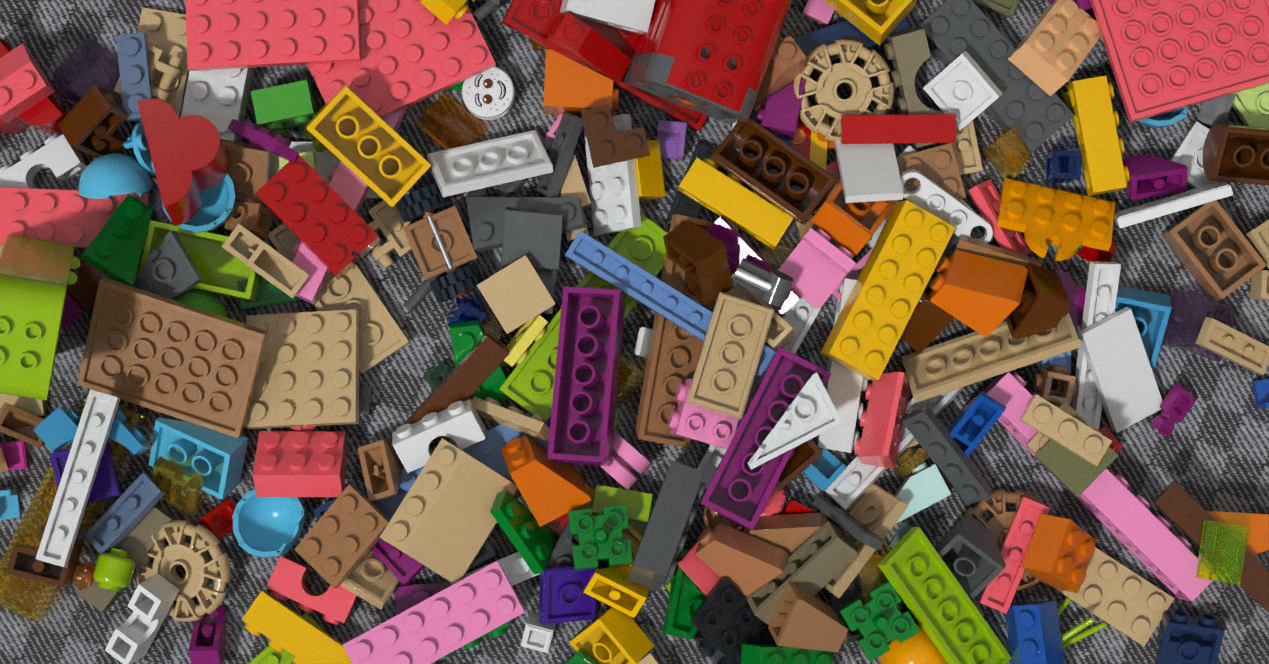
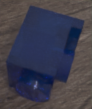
(1063, 166)
(465, 311)

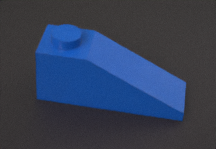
(975, 421)

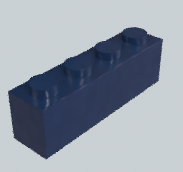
(840, 31)

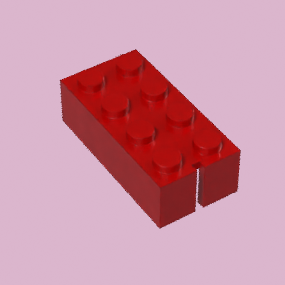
(318, 216)

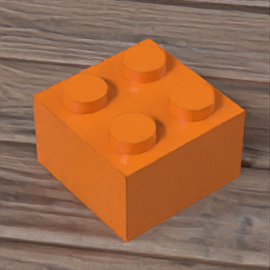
(1059, 553)

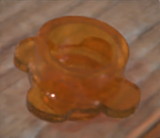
(83, 575)

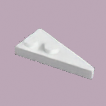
(804, 419)

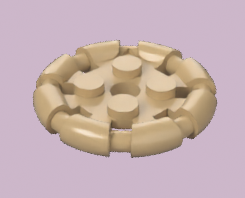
(839, 73)
(196, 564)

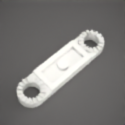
(944, 206)

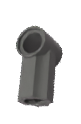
(770, 285)

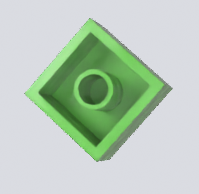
(285, 106)

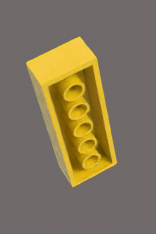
(887, 290)

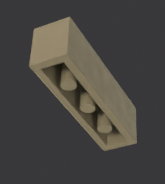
(137, 544)
(809, 567)

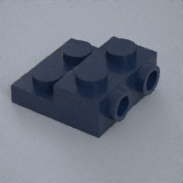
(1189, 638)

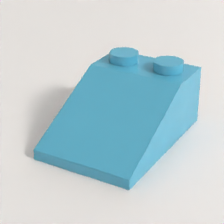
(201, 451)

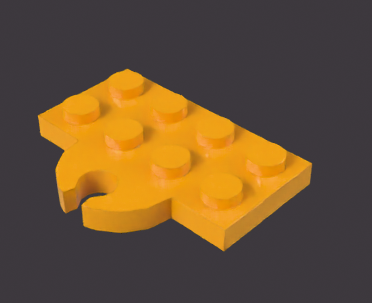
(1055, 218)

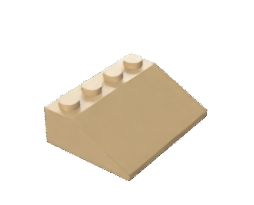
(447, 512)

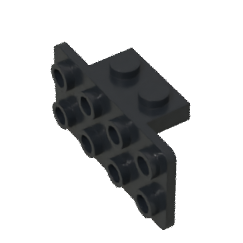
(726, 623)

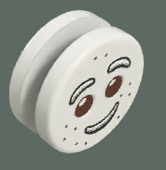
(489, 94)

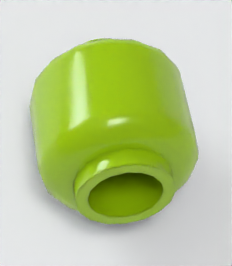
(114, 570)

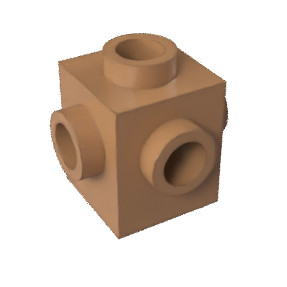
(252, 217)
(1064, 386)

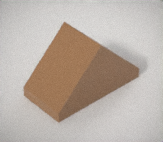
(379, 470)

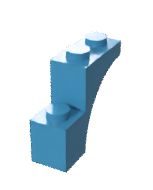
(61, 426)

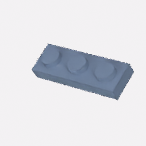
(134, 72)
(125, 514)

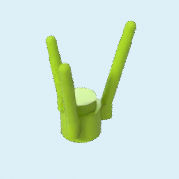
(1066, 640)

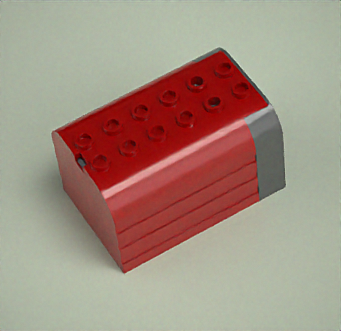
(708, 54)

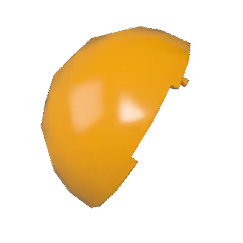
(915, 650)

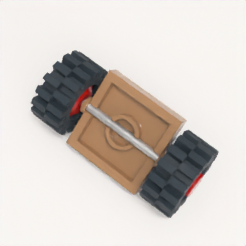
(439, 243)

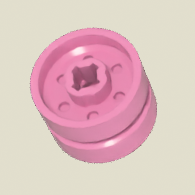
(623, 460)

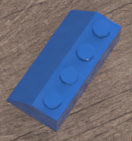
(1034, 633)

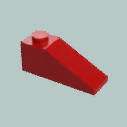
(588, 47)

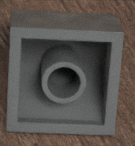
(971, 555)

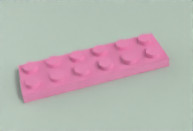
(440, 621)

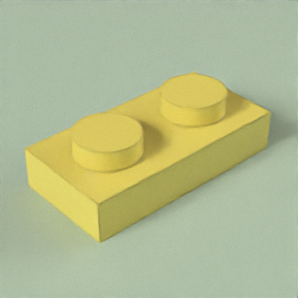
(523, 338)

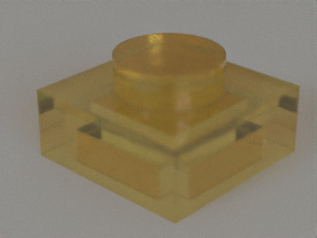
(910, 461)

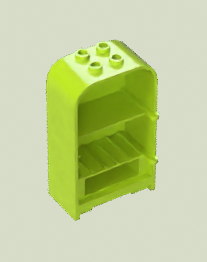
(31, 312)

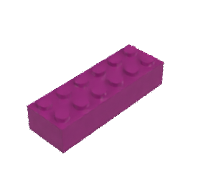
(586, 376)
(734, 488)

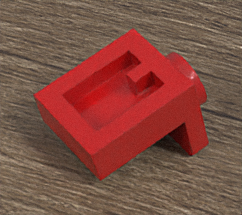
(219, 519)

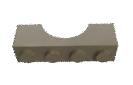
(908, 52)

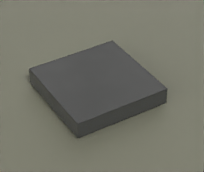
(533, 234)

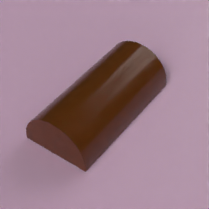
(1237, 154)
(774, 170)

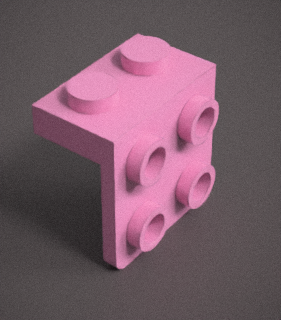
(817, 267)
(700, 423)

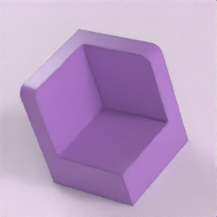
(671, 139)

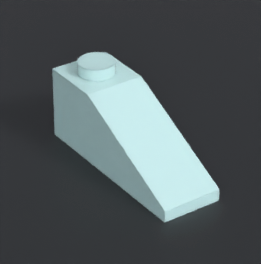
(922, 489)

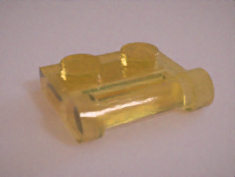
(172, 479)

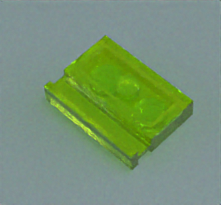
(1222, 552)

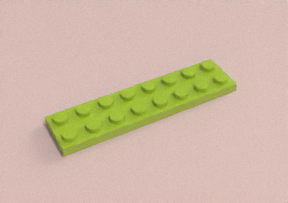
(533, 379)

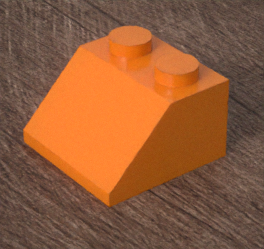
(850, 222)

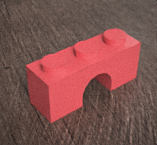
(290, 582)

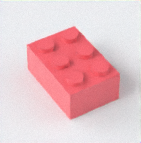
(300, 463)

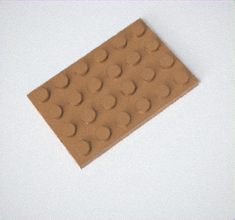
(171, 357)

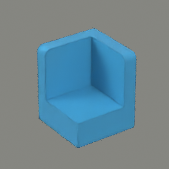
(824, 470)

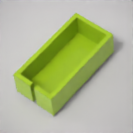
(216, 264)

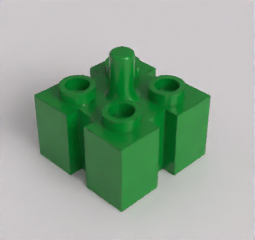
(600, 538)
(878, 620)

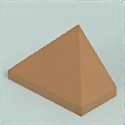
(20, 424)

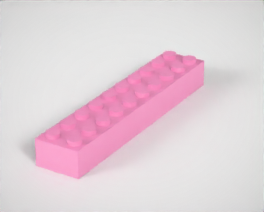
(1114, 505)

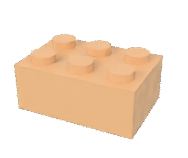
(1056, 45)

